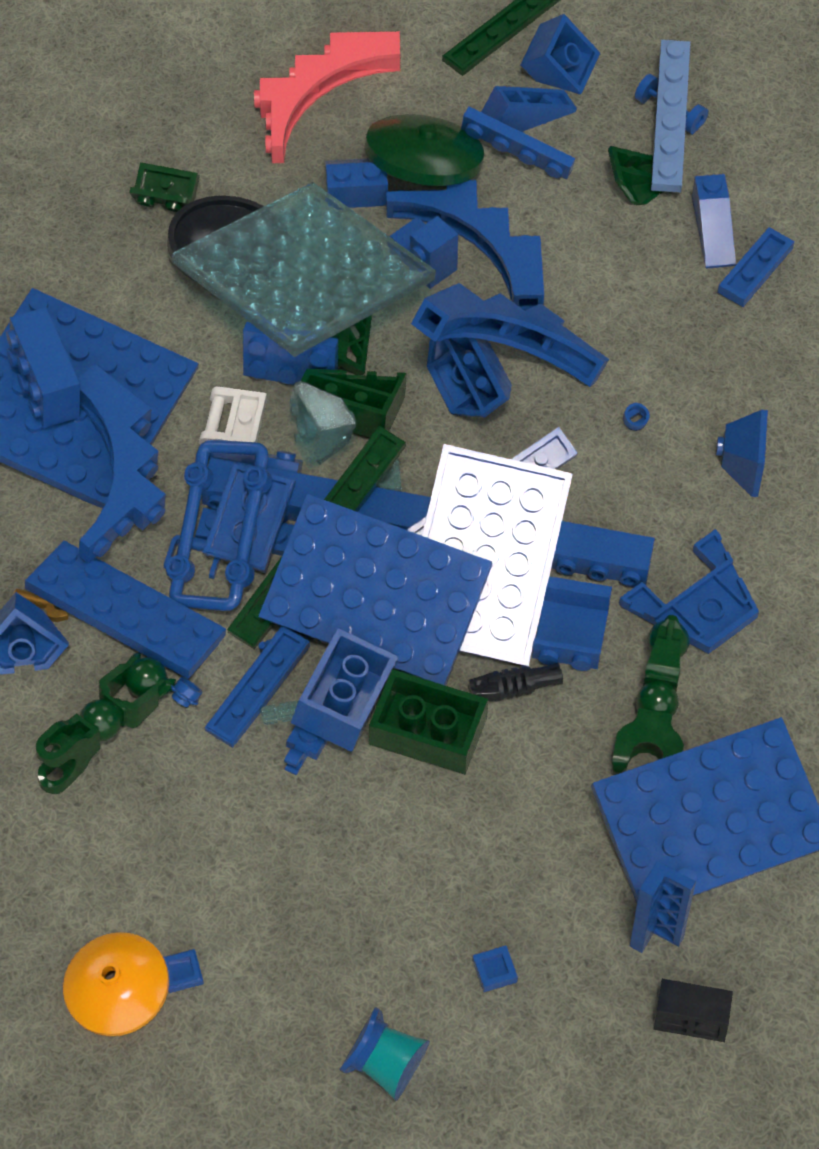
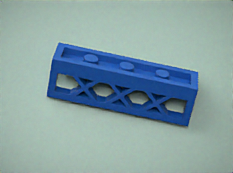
(656, 901)

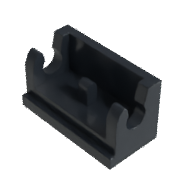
(693, 1010)

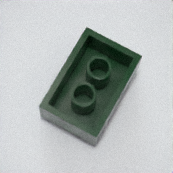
(428, 721)

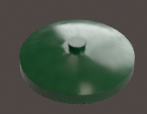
(424, 150)

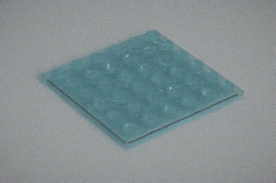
(303, 268)

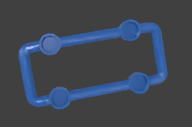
(199, 478)

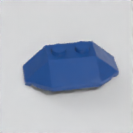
(468, 376)

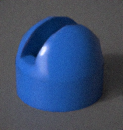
(632, 411)

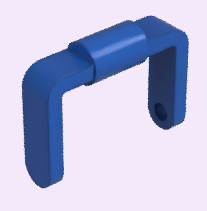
(197, 544)

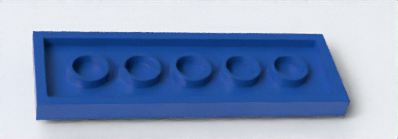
(126, 609)

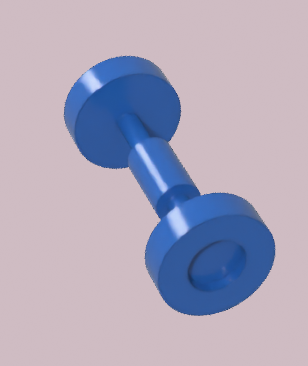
(648, 88)

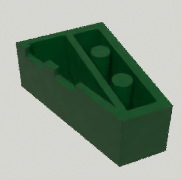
(370, 397)

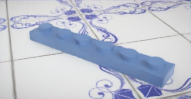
(670, 116)

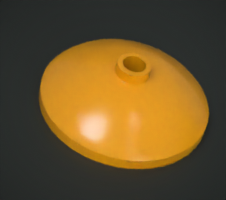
(127, 999)

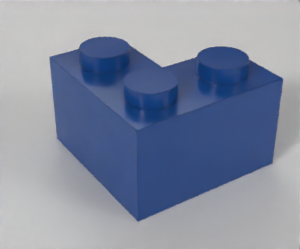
(432, 243)

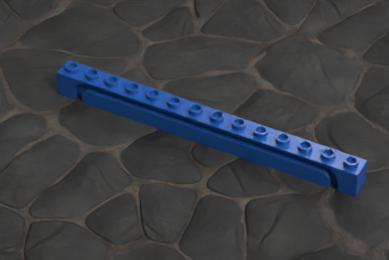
(579, 547)

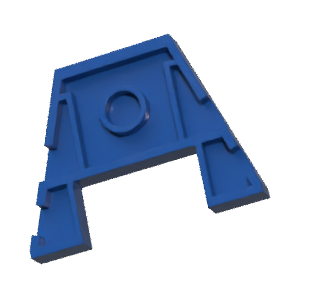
(710, 608)

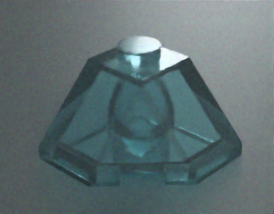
(321, 423)

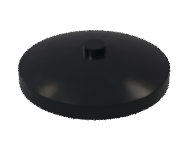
(205, 217)

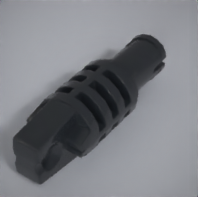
(516, 681)

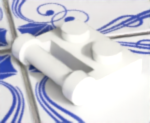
(244, 416)

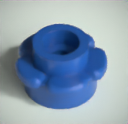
(186, 692)

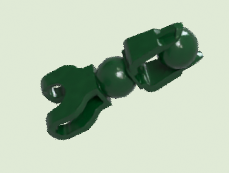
(656, 700)
(100, 720)

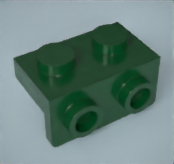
(164, 186)

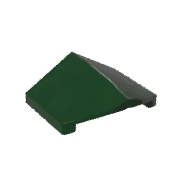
(633, 174)

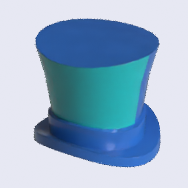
(385, 1055)

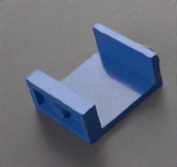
(572, 623)

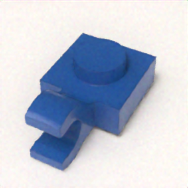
(302, 745)

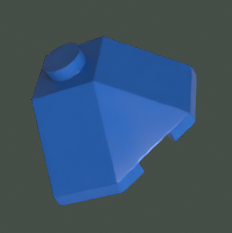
(27, 636)

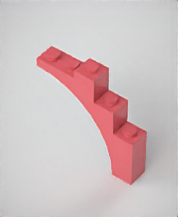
(345, 59)

